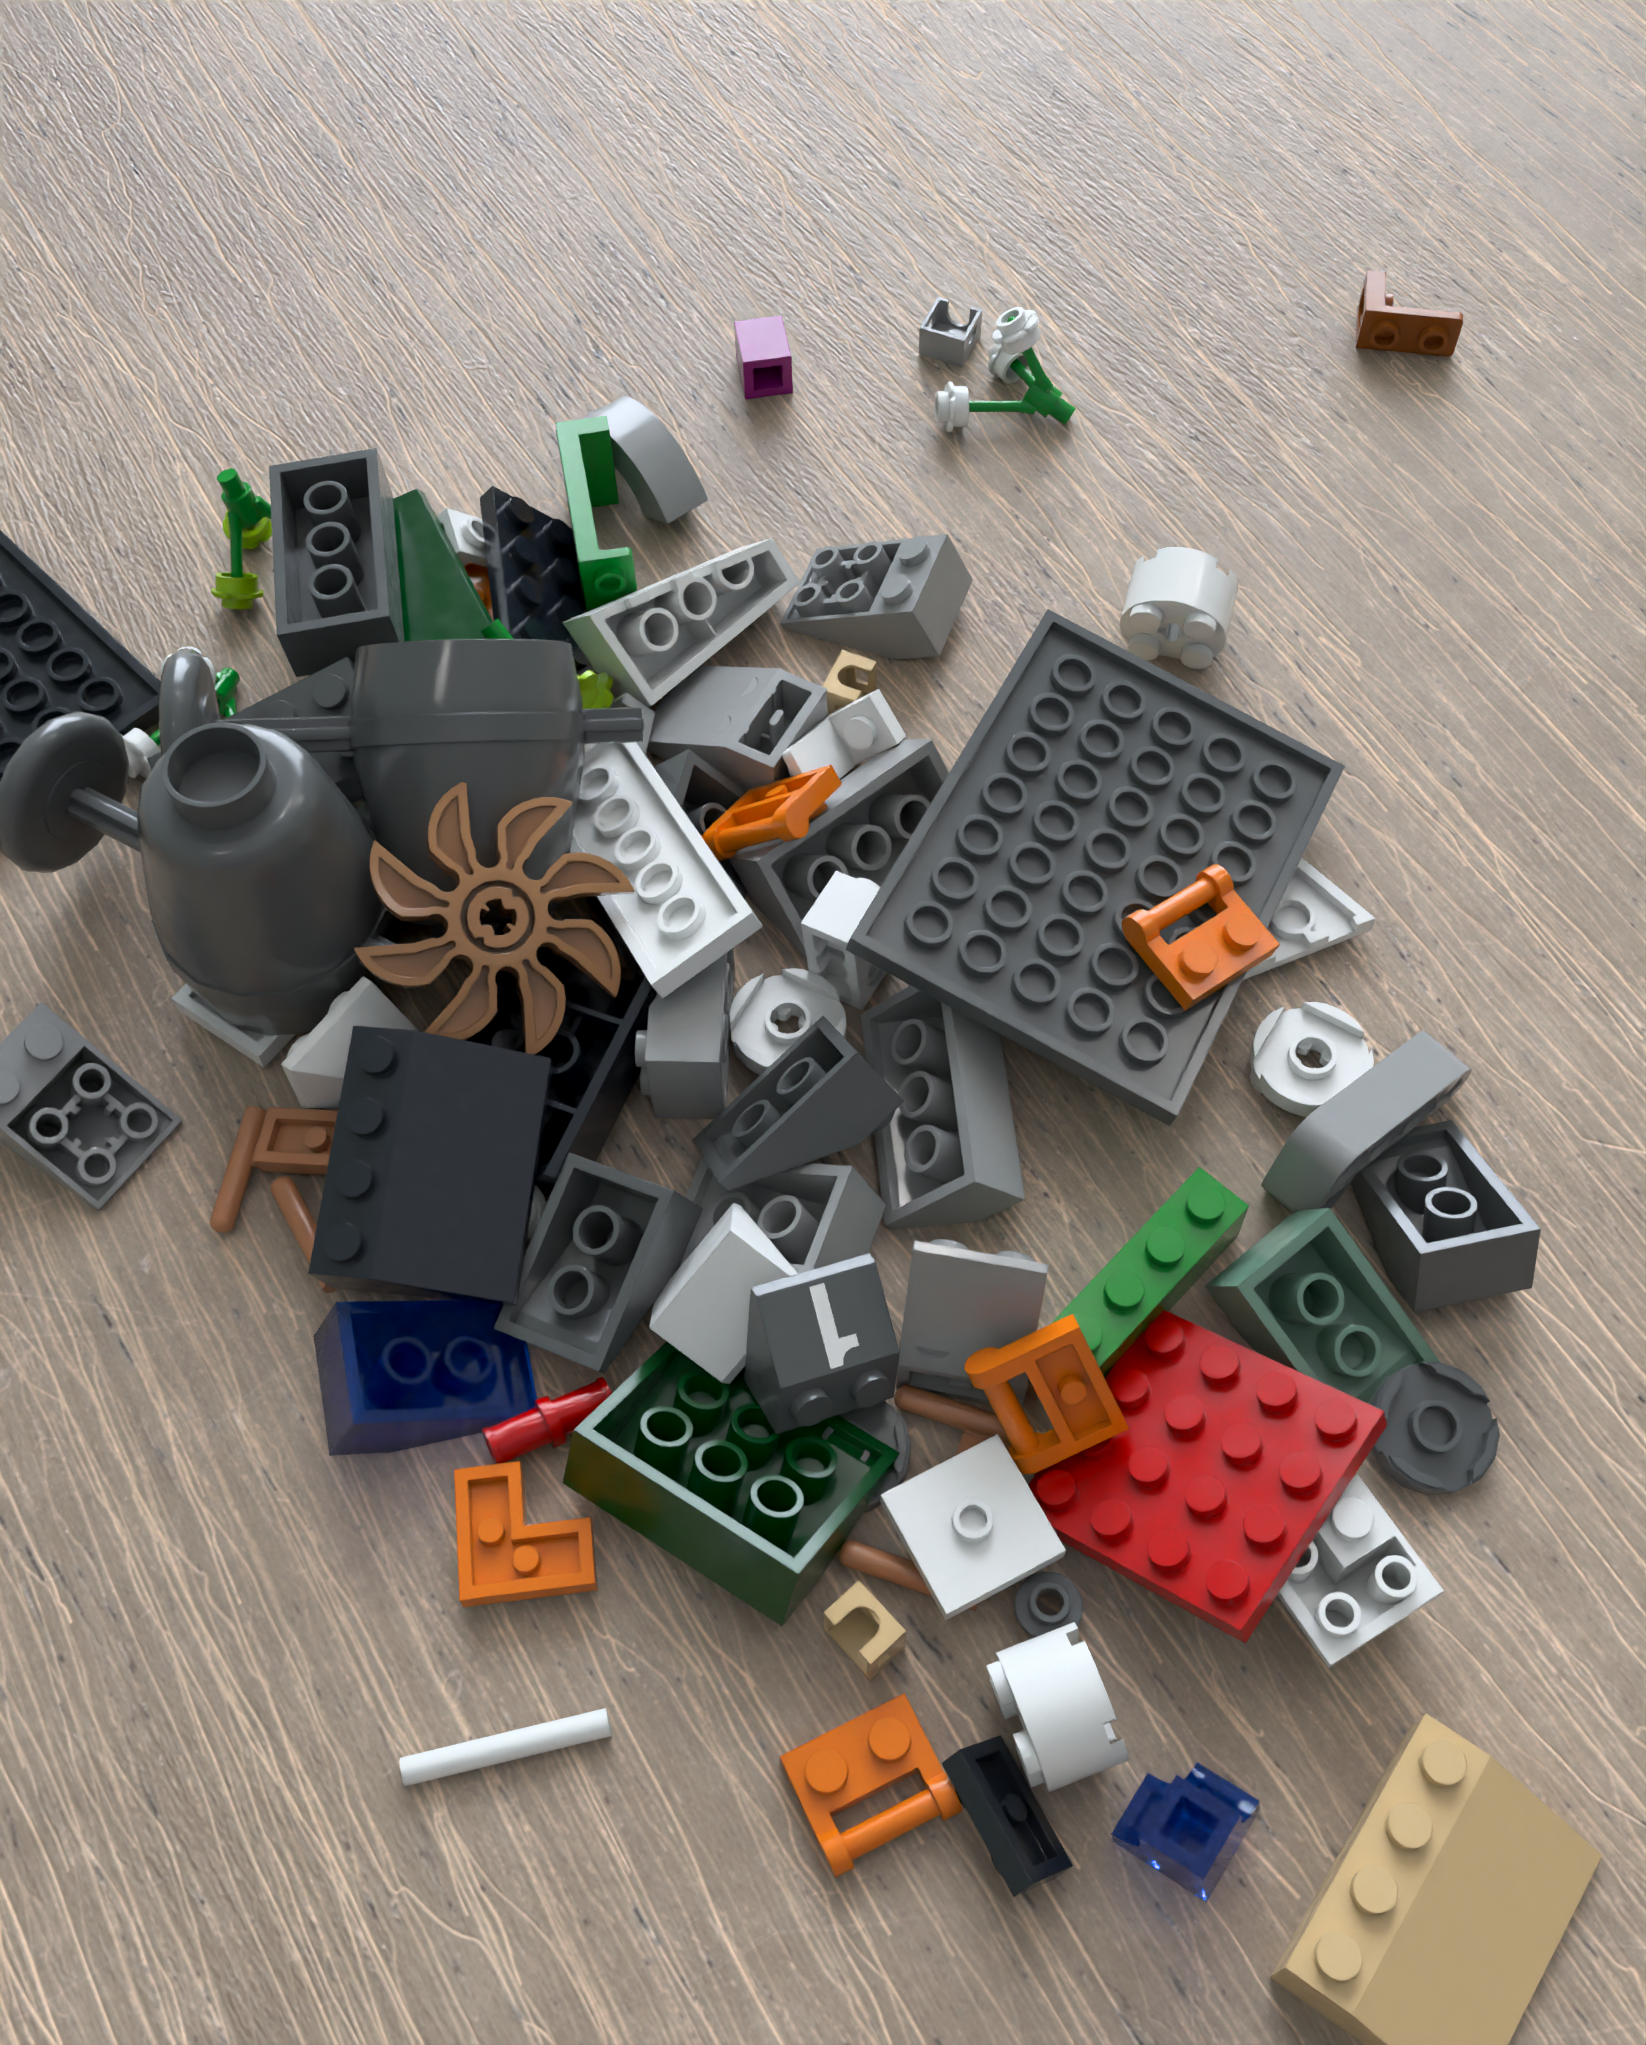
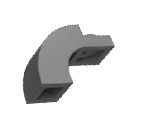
(651, 461)

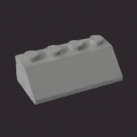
(856, 835)
(954, 1136)

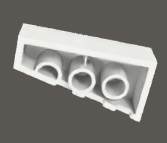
(678, 623)

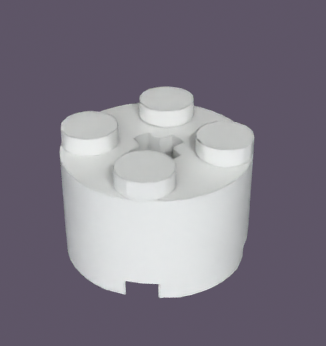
(1178, 607)
(1059, 1706)

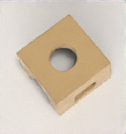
(843, 683)
(864, 1629)

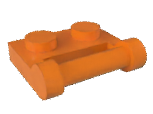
(772, 812)
(1211, 952)
(1066, 1384)
(858, 1763)

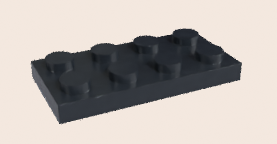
(531, 571)

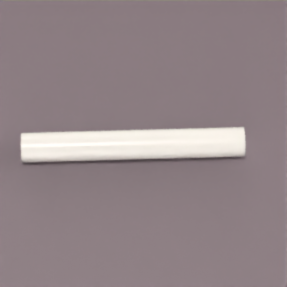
(505, 1747)

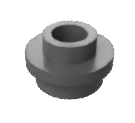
(1044, 1583)

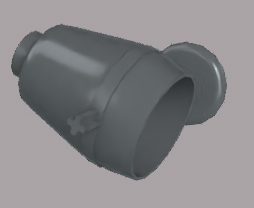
(436, 717)
(242, 853)

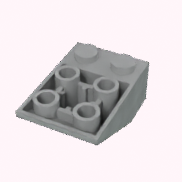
(882, 596)
(738, 720)
(75, 1109)
(962, 1305)

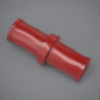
(545, 1423)

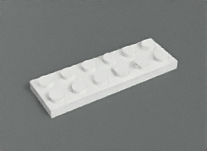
(683, 899)

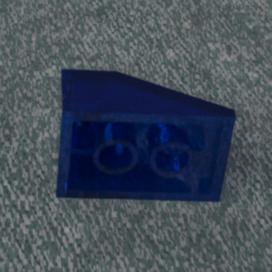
(417, 1373)

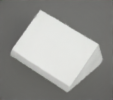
(708, 1297)

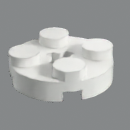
(778, 997)
(1312, 1027)

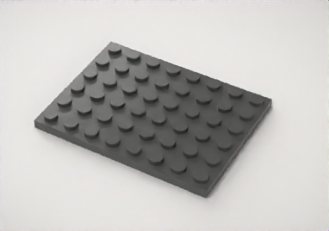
(1065, 814)

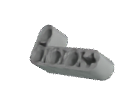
(1363, 1123)

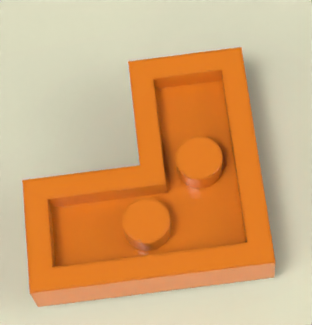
(503, 1555)

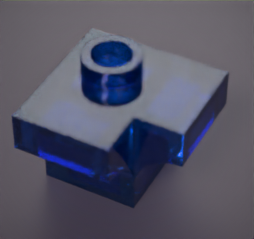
(1187, 1827)

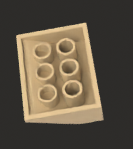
(1439, 1902)

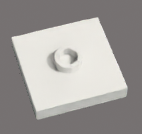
(972, 1526)

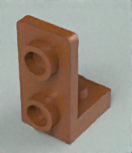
(1402, 328)

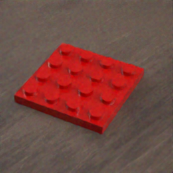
(1215, 1476)

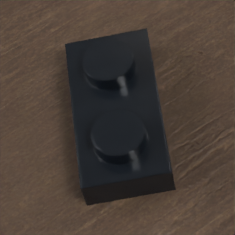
(1006, 1815)

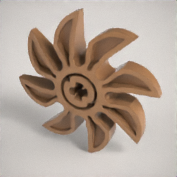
(515, 895)

